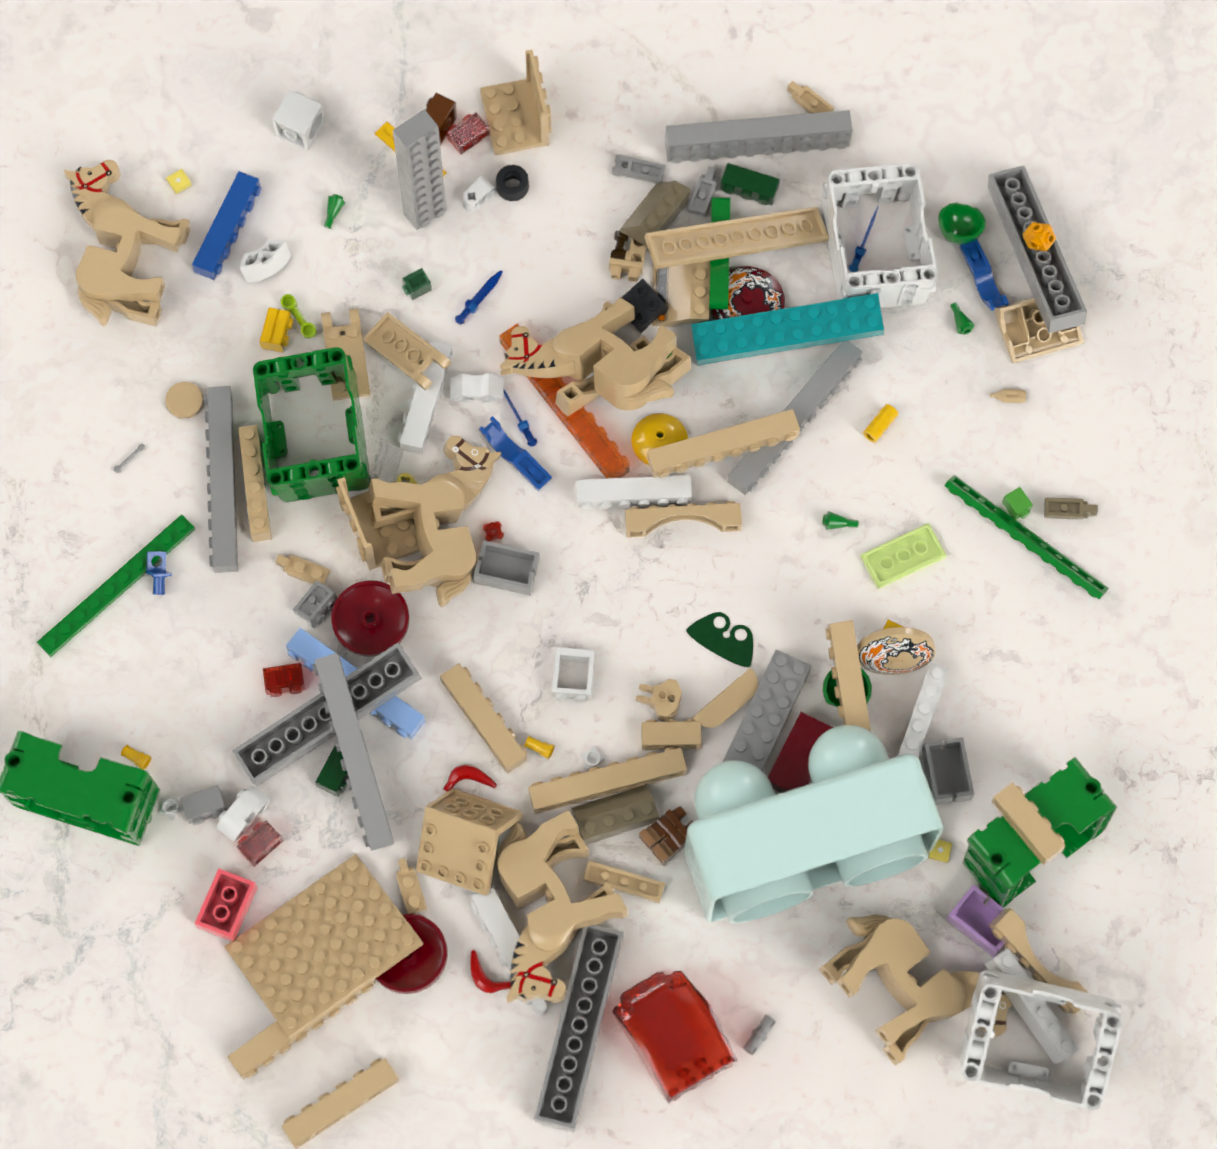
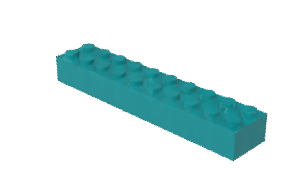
(787, 329)

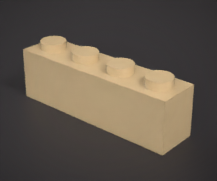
(1028, 823)

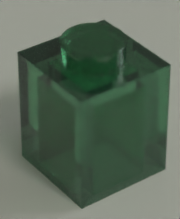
(416, 284)

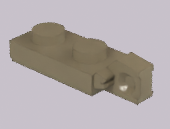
(1068, 508)

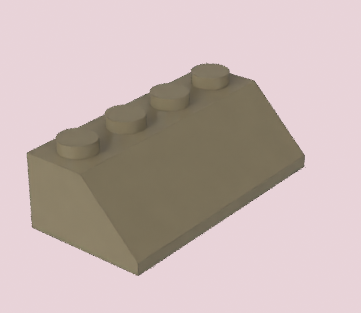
(656, 210)
(615, 814)

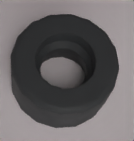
(512, 172)

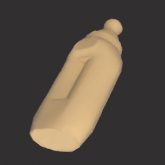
(1010, 395)

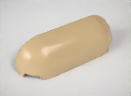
(728, 700)

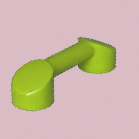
(290, 304)

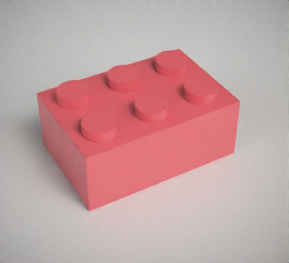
(226, 905)

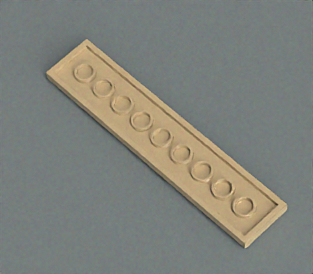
(736, 237)

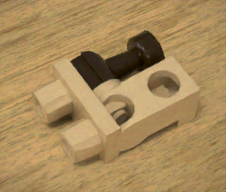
(627, 261)

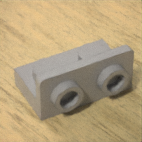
(315, 604)

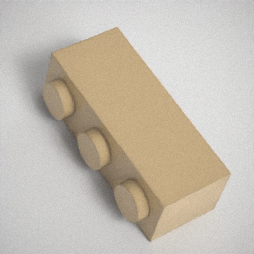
(671, 734)

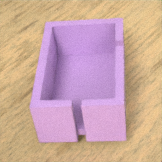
(973, 919)

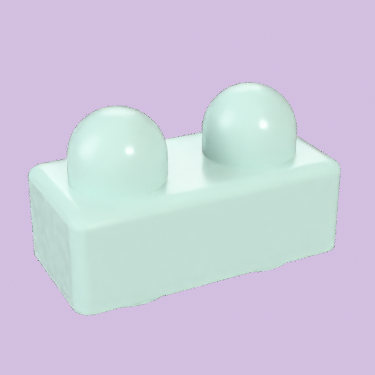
(851, 825)

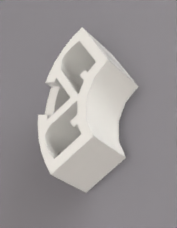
(265, 261)
(476, 387)
(242, 813)

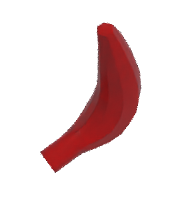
(468, 772)
(480, 978)

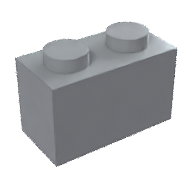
(203, 805)

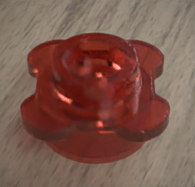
(493, 526)

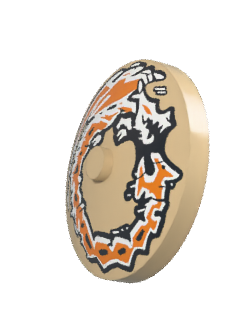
(896, 651)

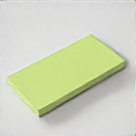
(903, 556)

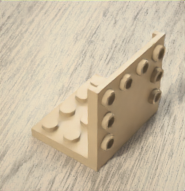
(518, 111)
(375, 544)
(462, 839)

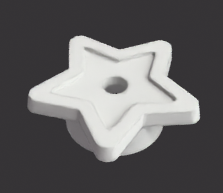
(592, 754)
(166, 803)

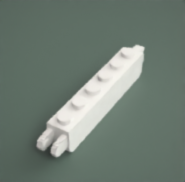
(502, 933)

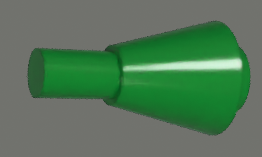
(334, 206)
(963, 323)
(835, 521)

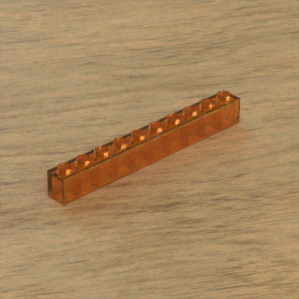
(580, 424)

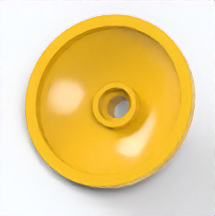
(645, 434)

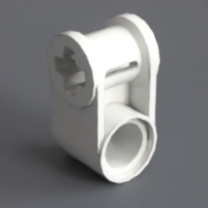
(477, 194)

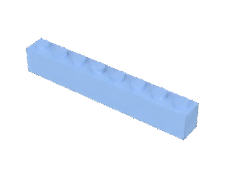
(392, 713)

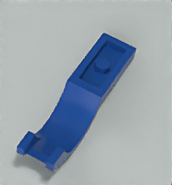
(983, 275)
(515, 455)

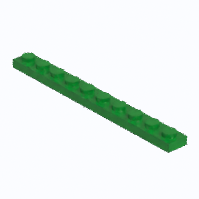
(1025, 536)
(114, 587)

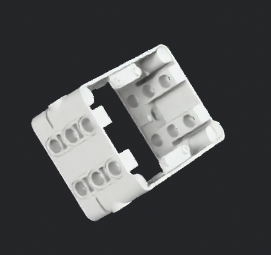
(911, 283)
(1033, 1077)

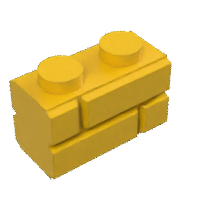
(275, 330)

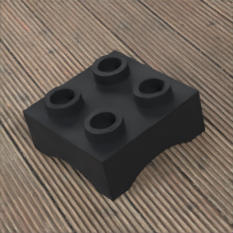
(646, 305)

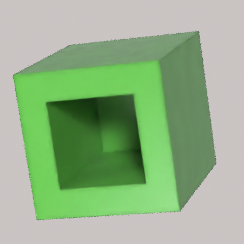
(1017, 504)

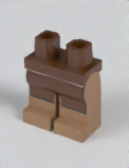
(669, 831)

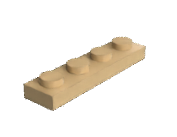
(624, 881)

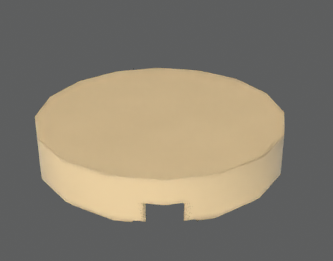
(184, 400)

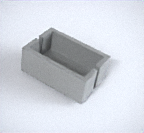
(506, 567)
(948, 771)

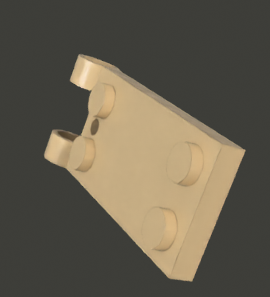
(352, 345)
(404, 349)

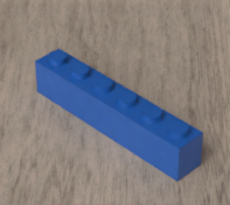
(226, 225)

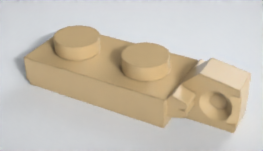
(808, 99)
(303, 569)
(410, 888)

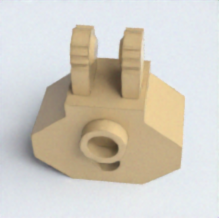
(661, 698)

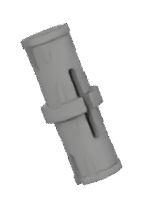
(759, 1034)

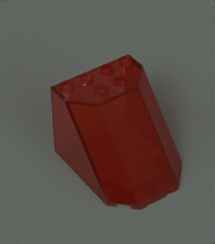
(674, 1033)

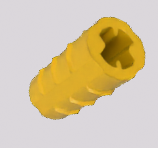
(880, 423)

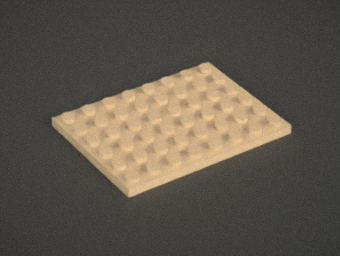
(323, 946)

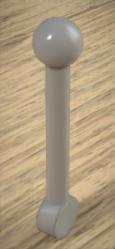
(117, 469)

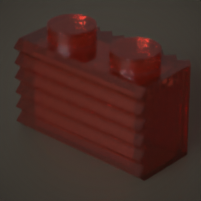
(468, 132)
(284, 679)
(259, 843)

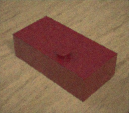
(791, 765)

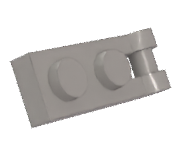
(638, 169)

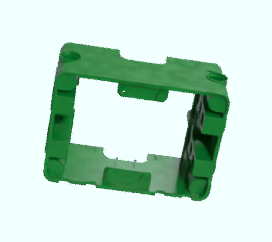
(295, 481)
(107, 800)
(1073, 807)

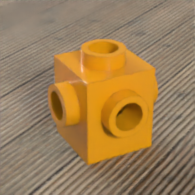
(1039, 236)

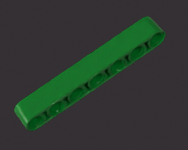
(720, 267)

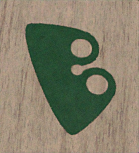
(729, 648)

